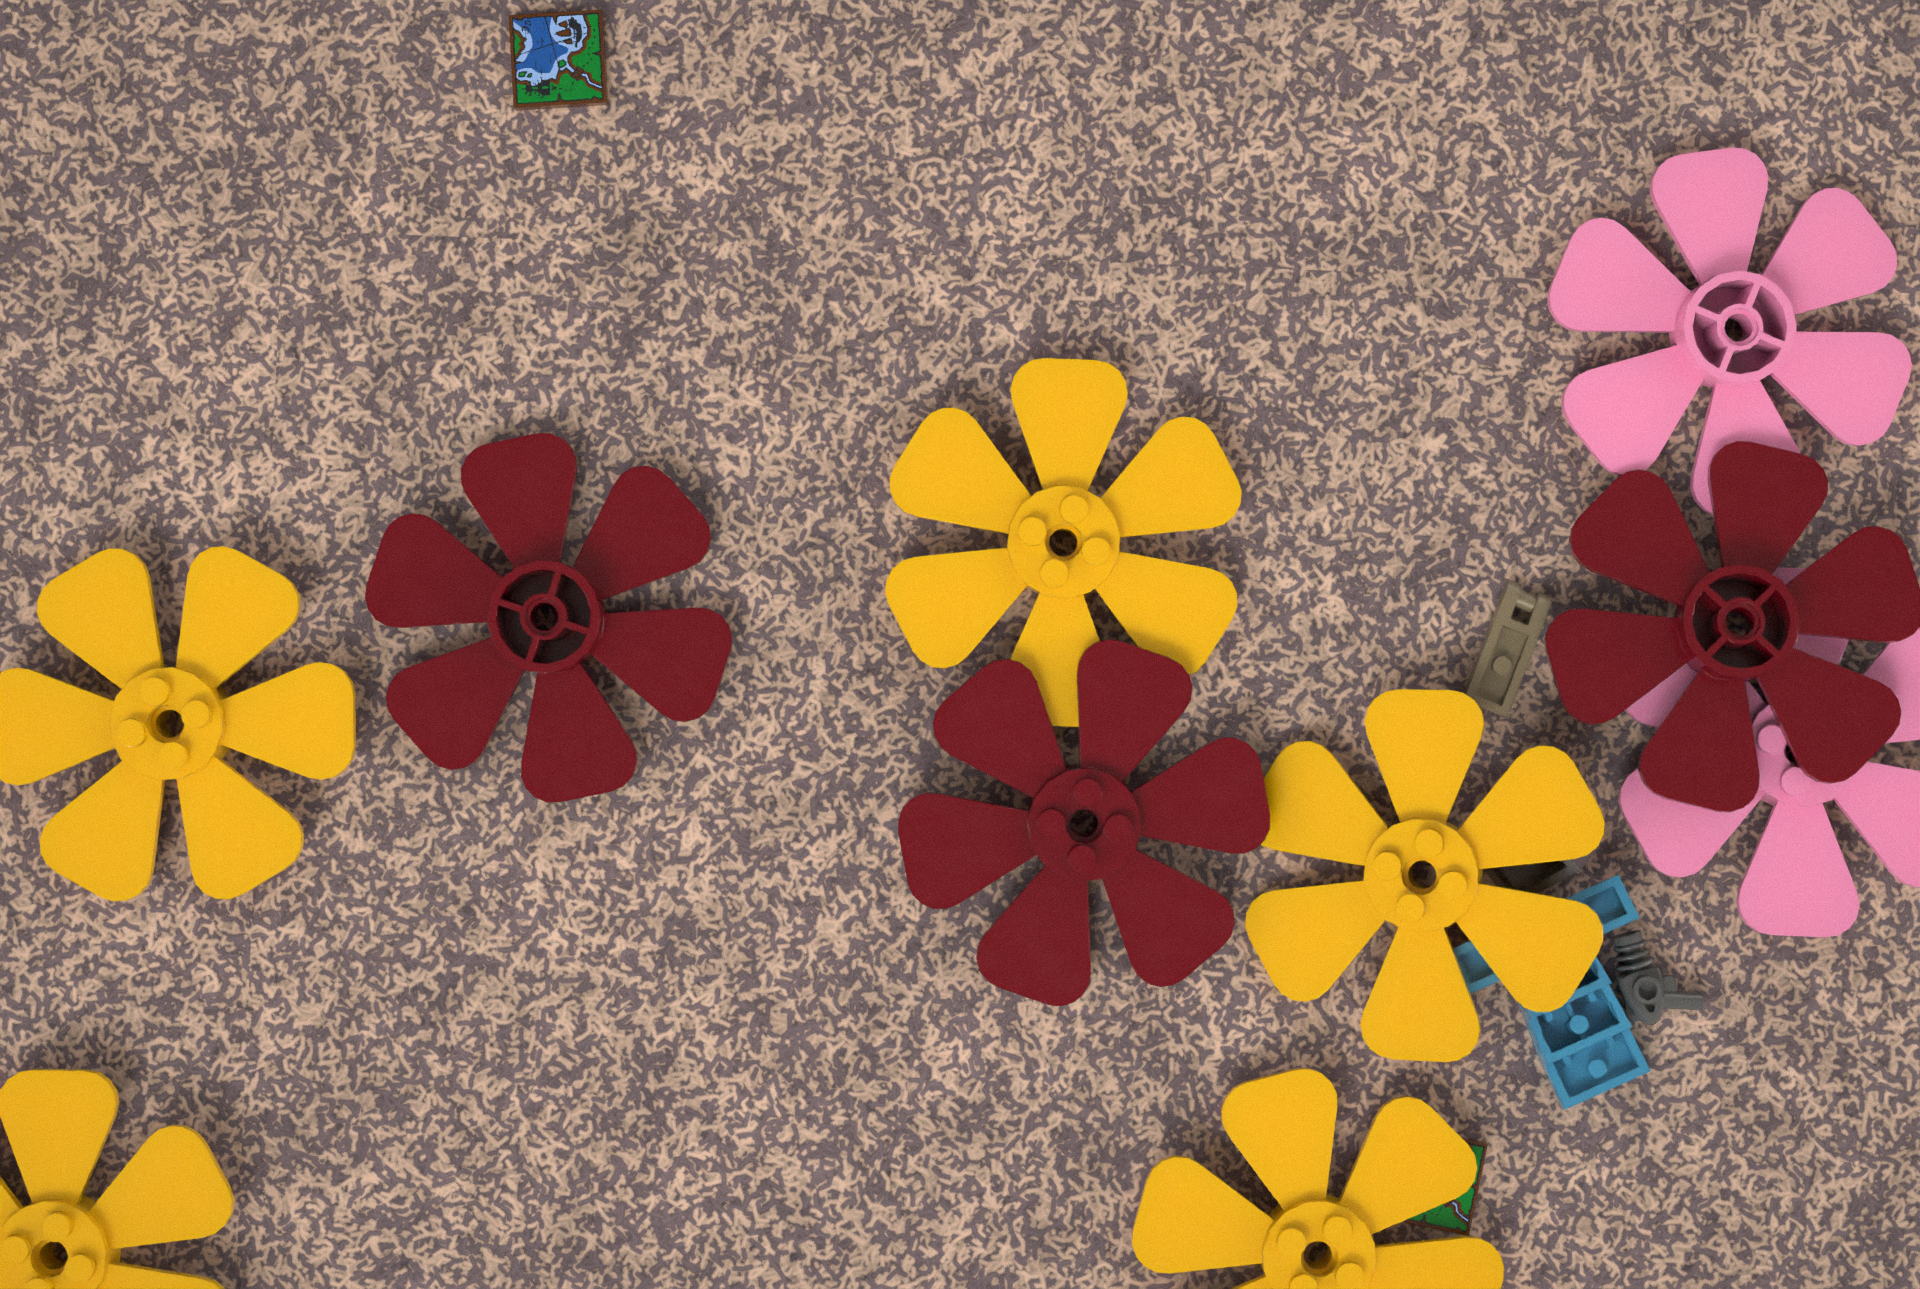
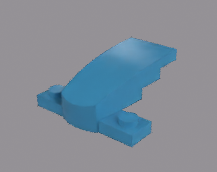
(1588, 1039)

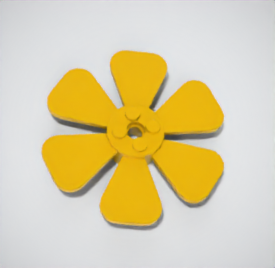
(1067, 422)
(1529, 817)
(230, 825)
(1287, 1136)
(161, 1196)

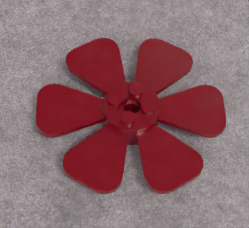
(1124, 709)
(572, 734)
(1706, 741)

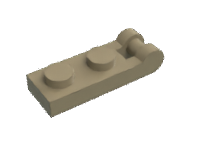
(1507, 649)

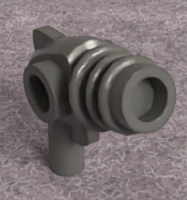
(1643, 986)

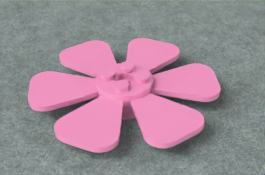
(1713, 214)
(1797, 870)

